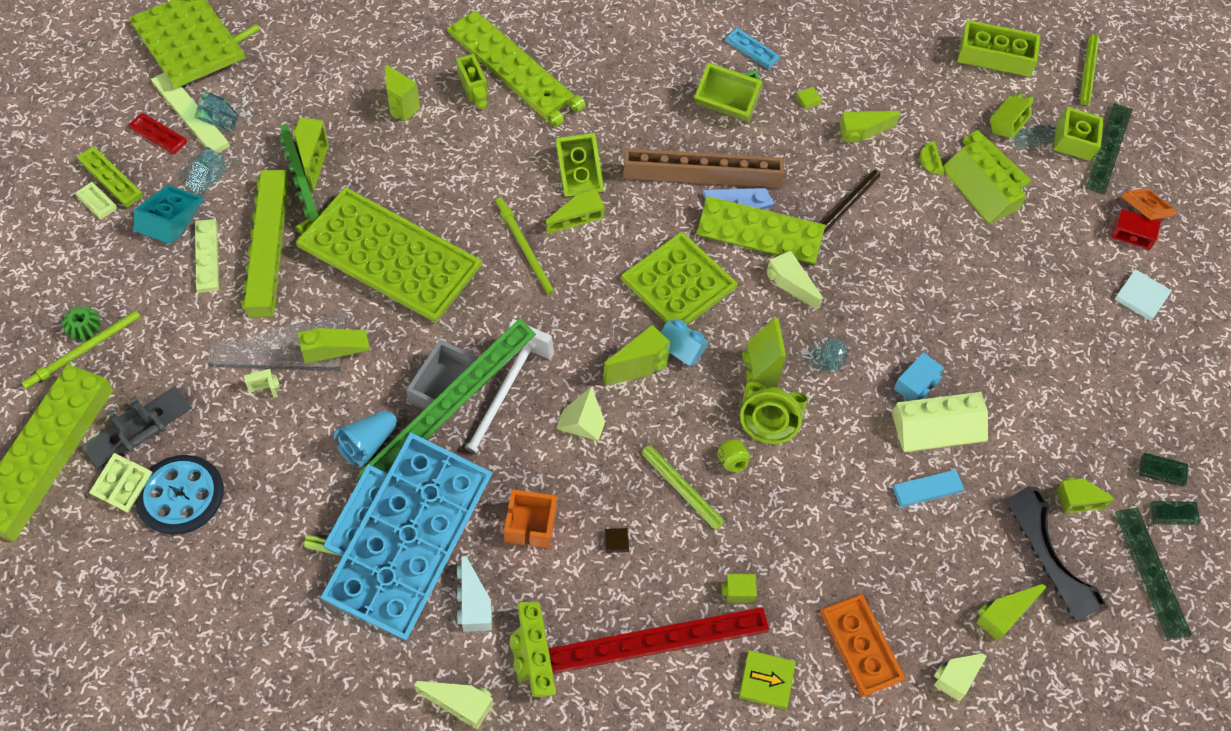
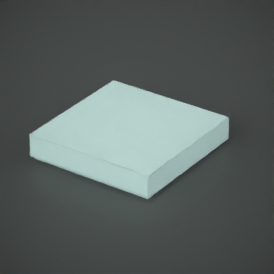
(1143, 295)

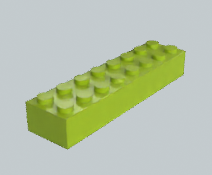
(47, 445)

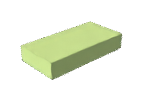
(96, 200)

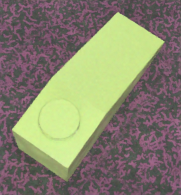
(792, 278)
(460, 700)

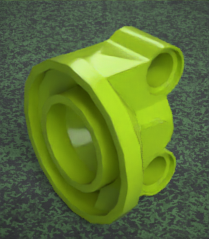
(768, 423)

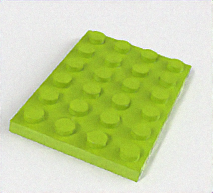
(186, 39)

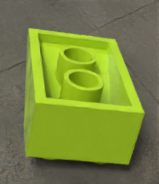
(313, 146)
(579, 164)
(765, 355)
(638, 358)

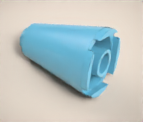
(365, 436)

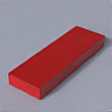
(158, 133)

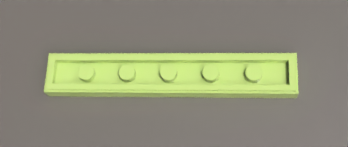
(186, 109)

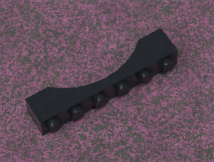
(1032, 513)

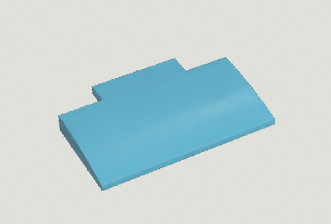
(401, 534)

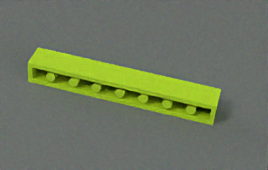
(266, 244)

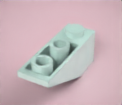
(476, 604)

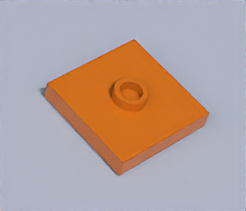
(1149, 203)

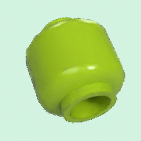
(733, 455)

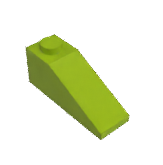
(865, 124)
(578, 211)
(331, 343)
(1005, 611)

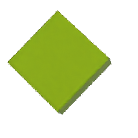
(809, 98)

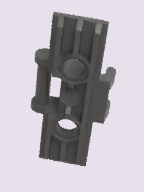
(134, 423)

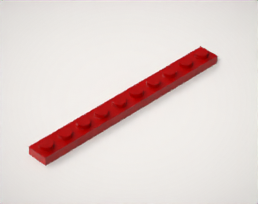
(658, 640)

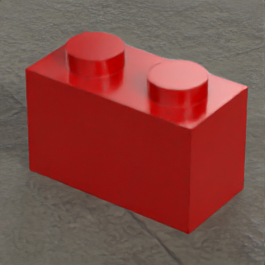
(1135, 229)

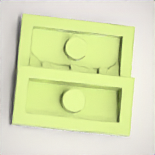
(121, 482)

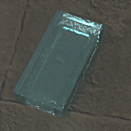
(1033, 137)

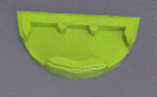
(930, 159)

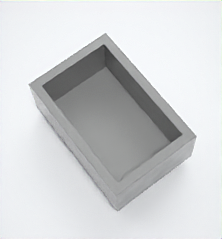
(438, 373)

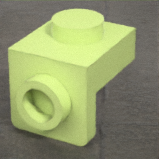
(260, 380)

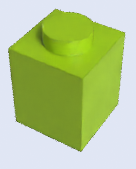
(739, 588)

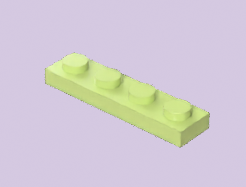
(206, 255)

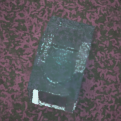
(216, 112)
(205, 171)

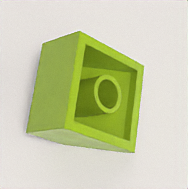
(402, 94)

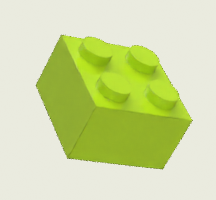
(1078, 133)

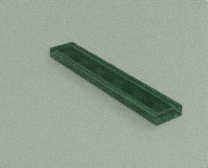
(1109, 150)
(1153, 574)

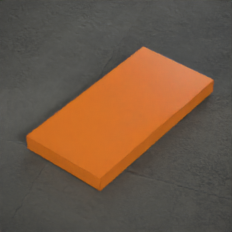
(862, 645)

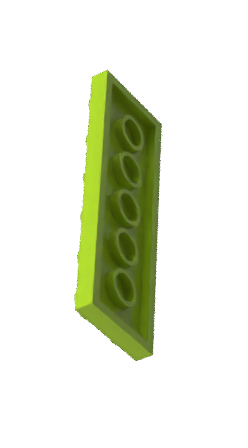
(760, 229)

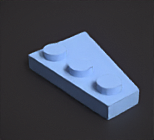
(755, 198)

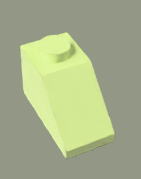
(958, 675)

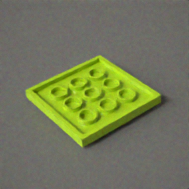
(679, 280)

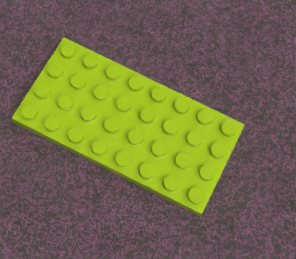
(390, 254)

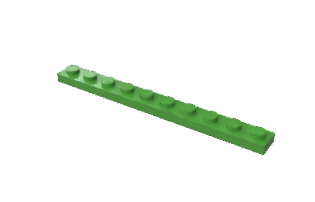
(458, 392)

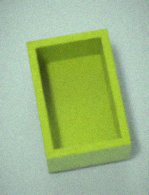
(728, 92)

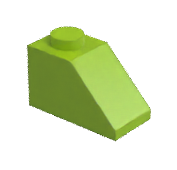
(1081, 496)

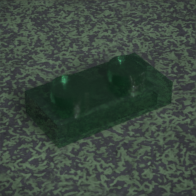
(1163, 469)
(1175, 513)

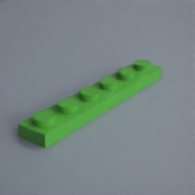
(296, 168)

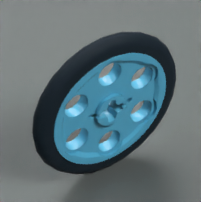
(203, 509)

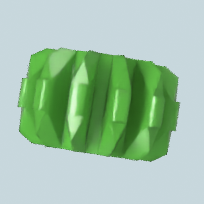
(81, 323)

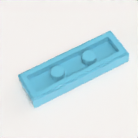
(752, 48)
(928, 488)

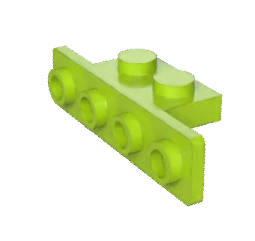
(532, 651)

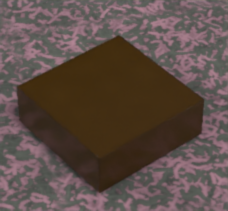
(616, 540)

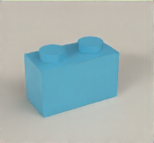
(684, 343)
(919, 377)

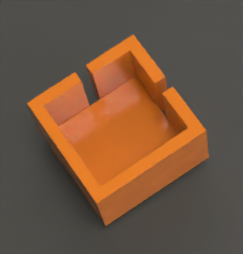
(532, 518)

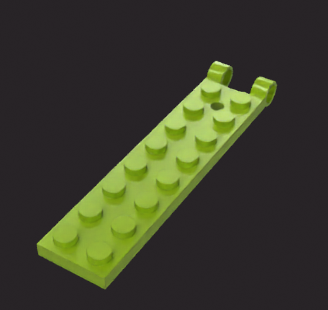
(515, 67)

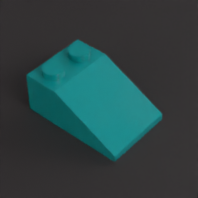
(166, 213)

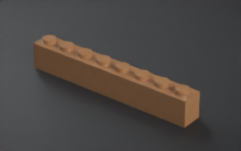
(703, 168)

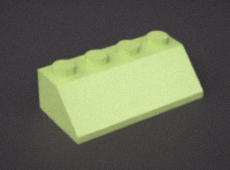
(941, 421)

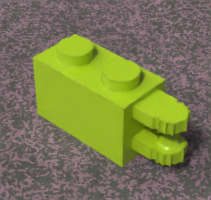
(473, 80)
(1011, 115)

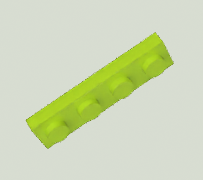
(1009, 167)
(110, 177)

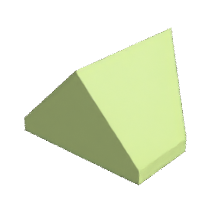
(583, 417)

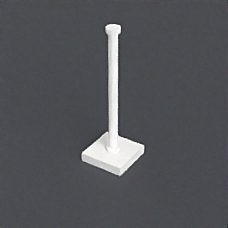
(539, 344)

